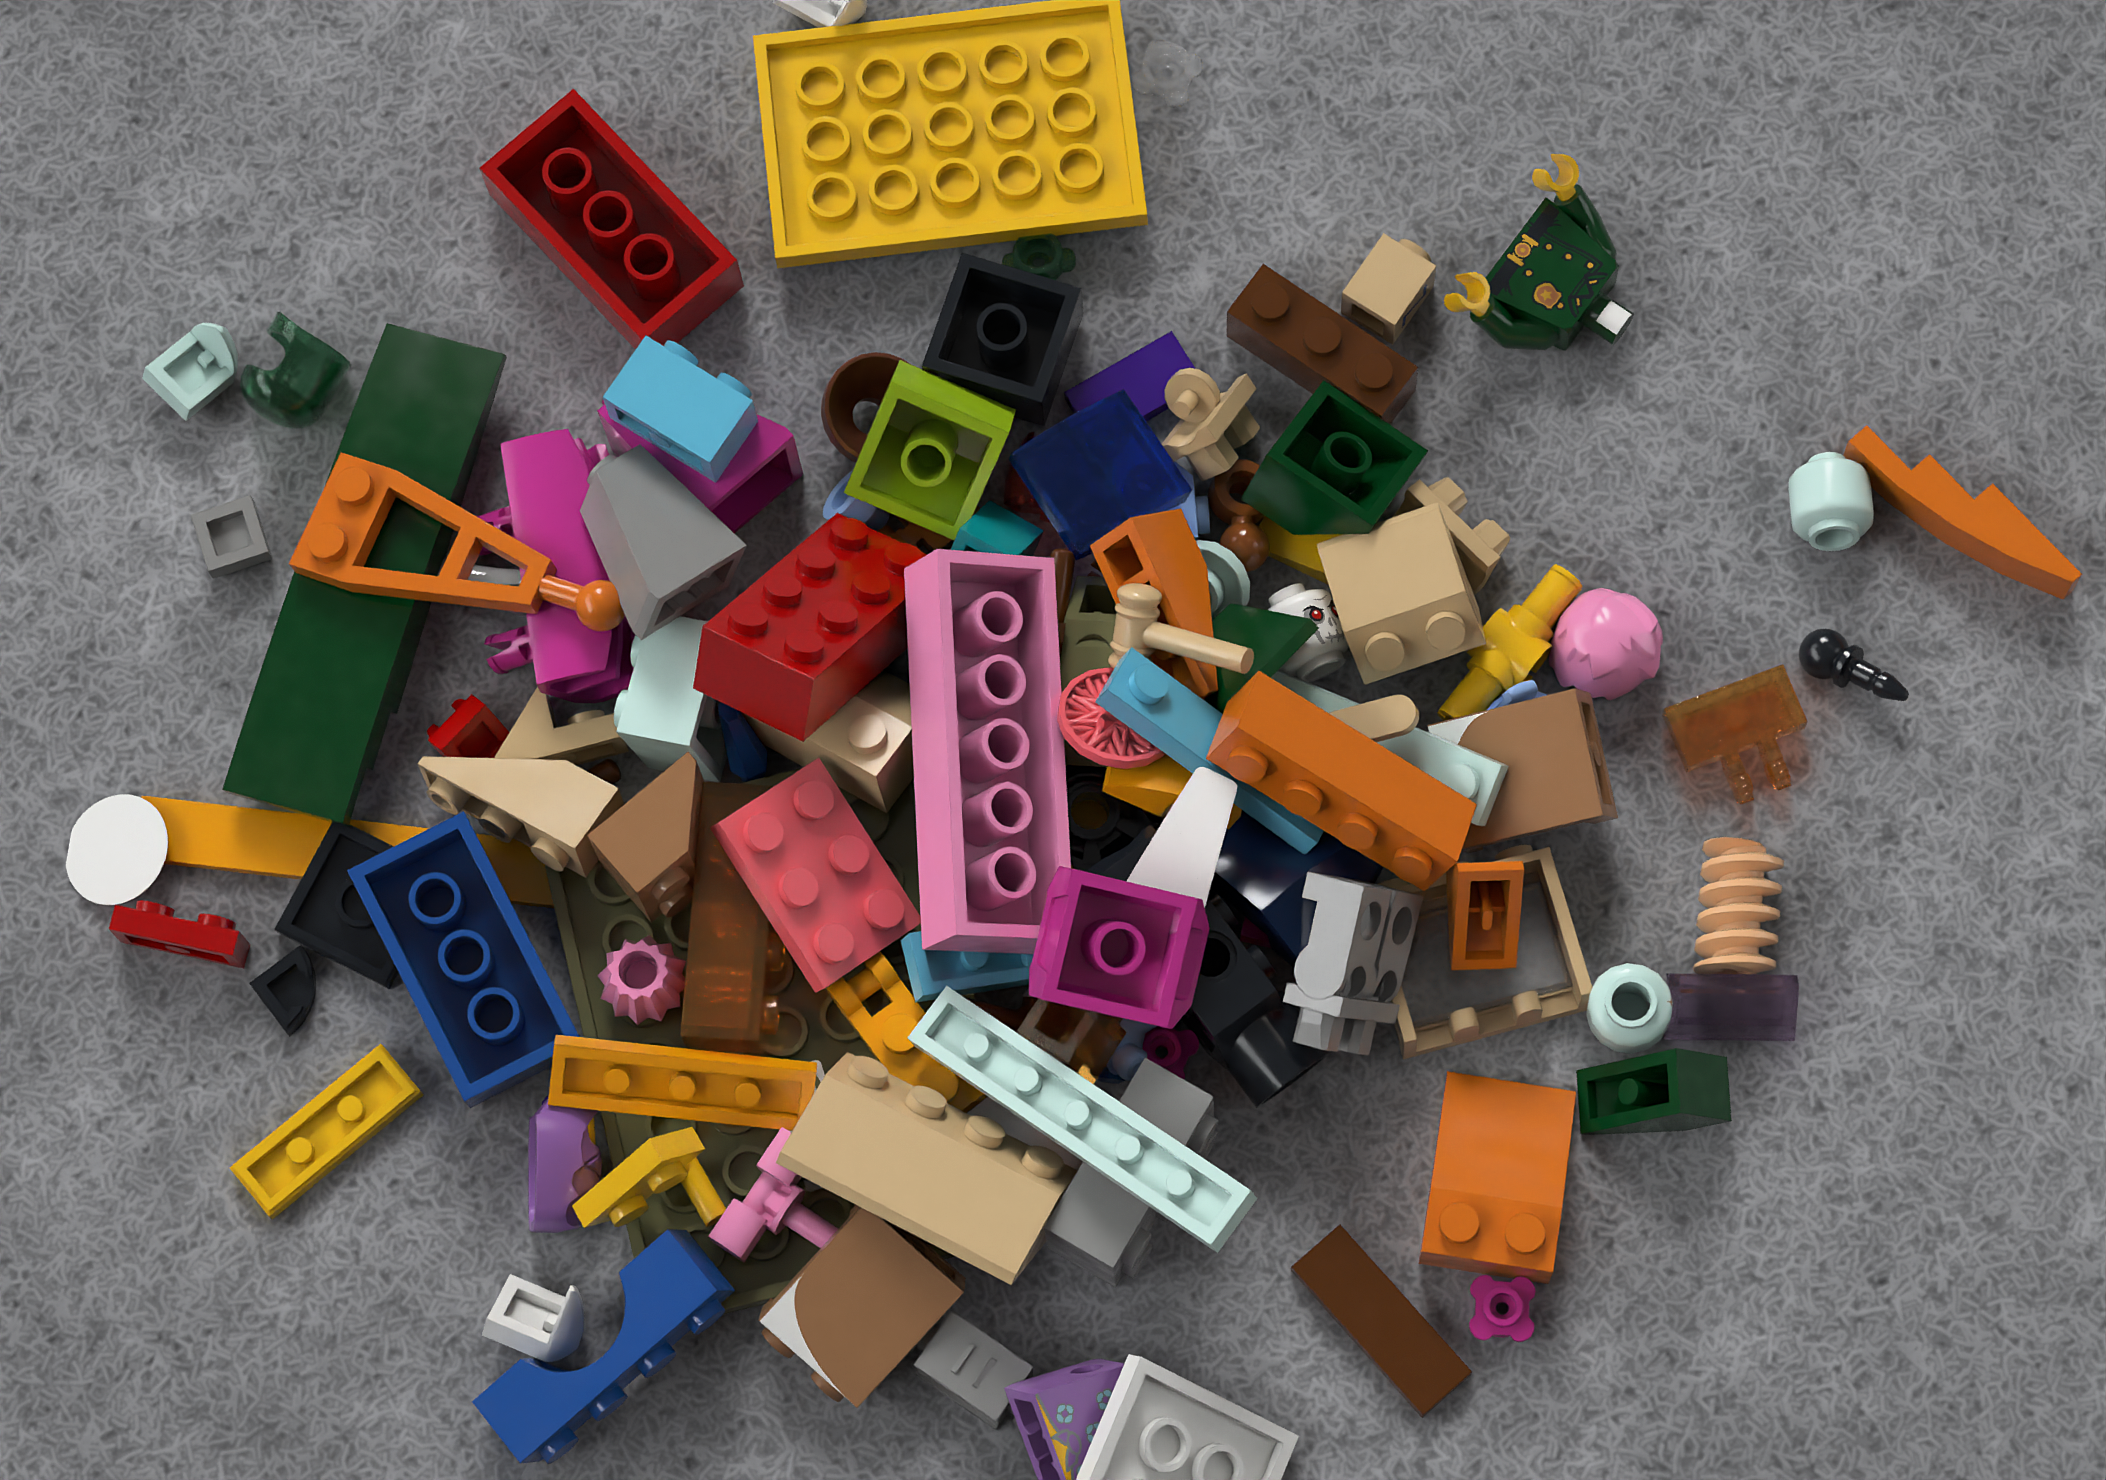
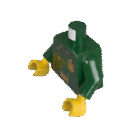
(1550, 275)

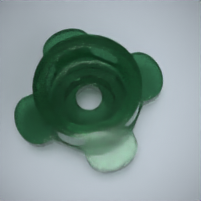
(1044, 247)

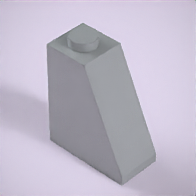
(656, 540)

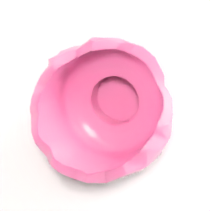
(1606, 644)

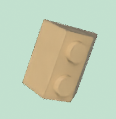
(1401, 594)

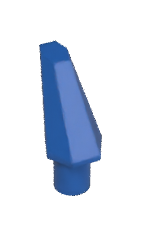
(744, 749)

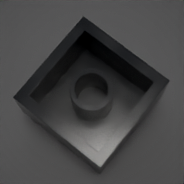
(1005, 335)

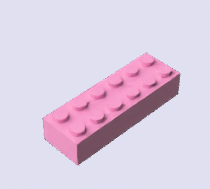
(985, 747)

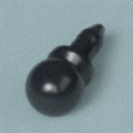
(1828, 656)

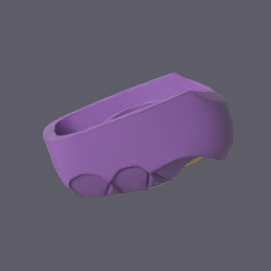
(560, 1165)

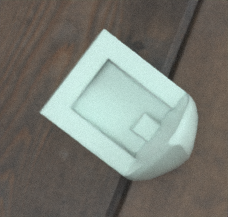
(194, 369)

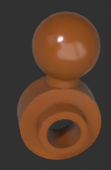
(1243, 536)

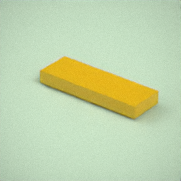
(326, 1131)

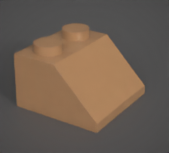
(654, 841)

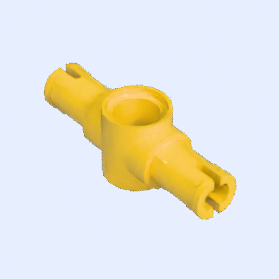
(1513, 646)

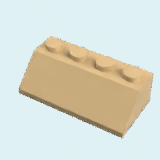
(927, 1166)

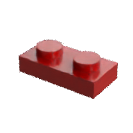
(155, 928)

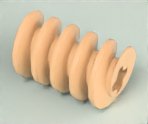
(1736, 907)

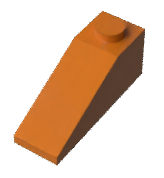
(1165, 555)

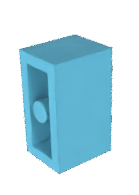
(682, 406)

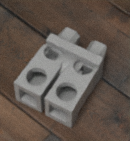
(1351, 961)

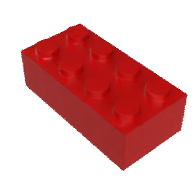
(611, 224)
(810, 629)

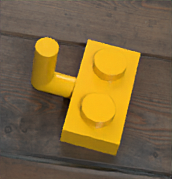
(650, 1170)

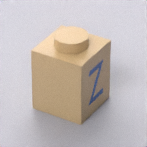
(1389, 287)

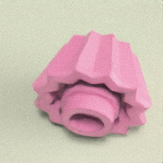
(643, 979)

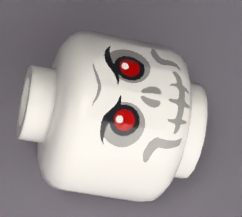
(1326, 647)

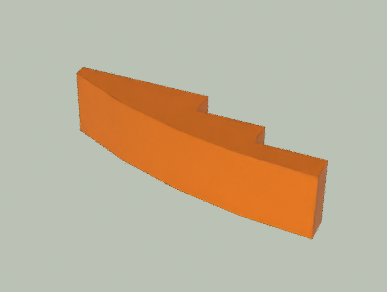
(1981, 528)

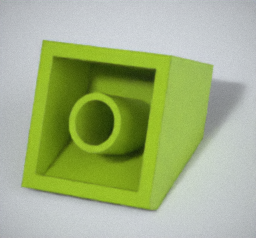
(930, 450)

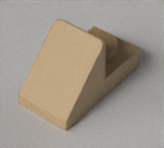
(585, 738)

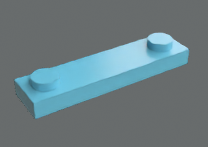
(1184, 729)

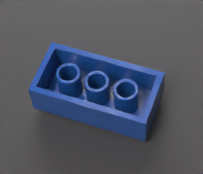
(464, 958)

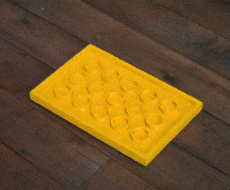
(948, 130)

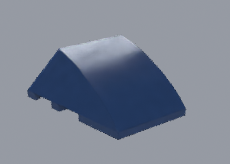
(1268, 876)

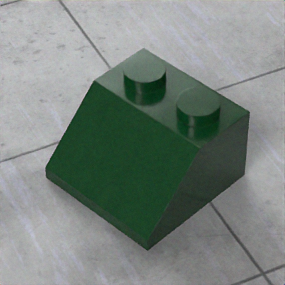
(1333, 468)

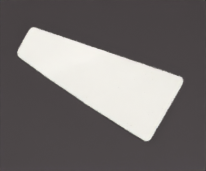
(1190, 838)

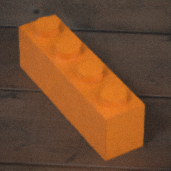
(1341, 781)

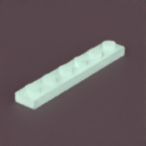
(1083, 1119)

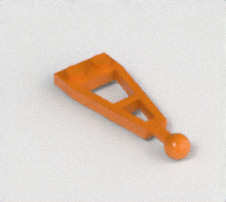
(351, 518)

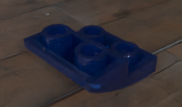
(1099, 472)

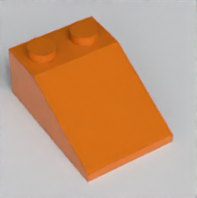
(1498, 1178)

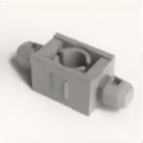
(970, 1368)

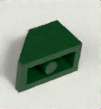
(1654, 1093)

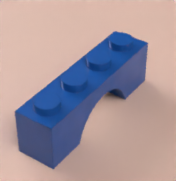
(666, 1295)

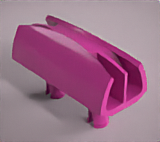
(545, 494)

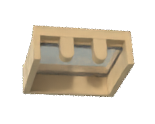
(1461, 1006)

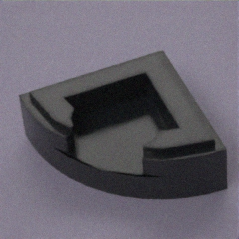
(288, 989)

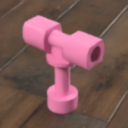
(771, 1206)

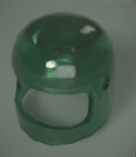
(303, 382)

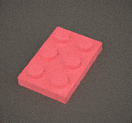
(816, 875)

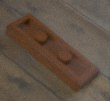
(1381, 1321)

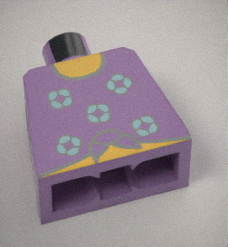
(1062, 1413)

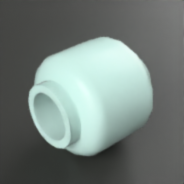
(1830, 501)
(1629, 1008)

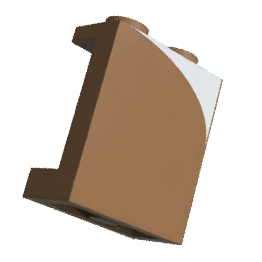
(1553, 761)
(861, 1305)

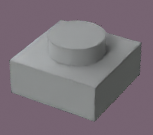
(231, 536)

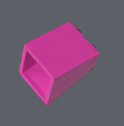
(751, 481)

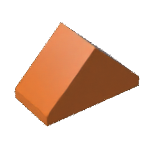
(1484, 914)

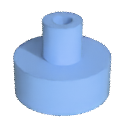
(853, 508)

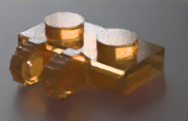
(1735, 720)

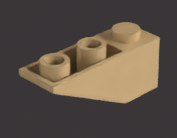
(527, 800)

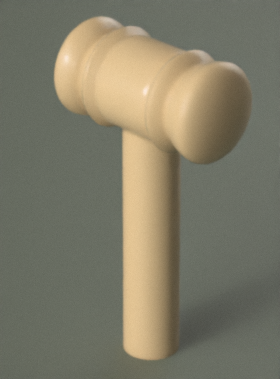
(1138, 628)

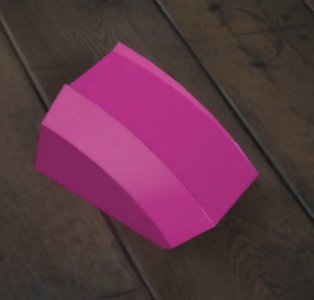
(1118, 948)

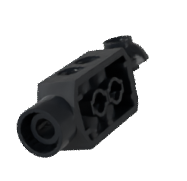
(1234, 1014)

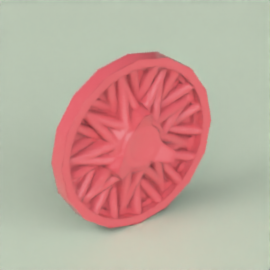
(1097, 732)

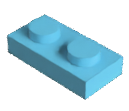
(961, 970)

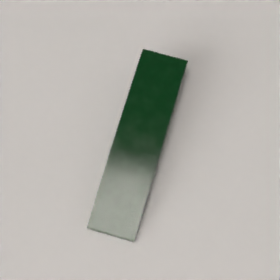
(345, 654)

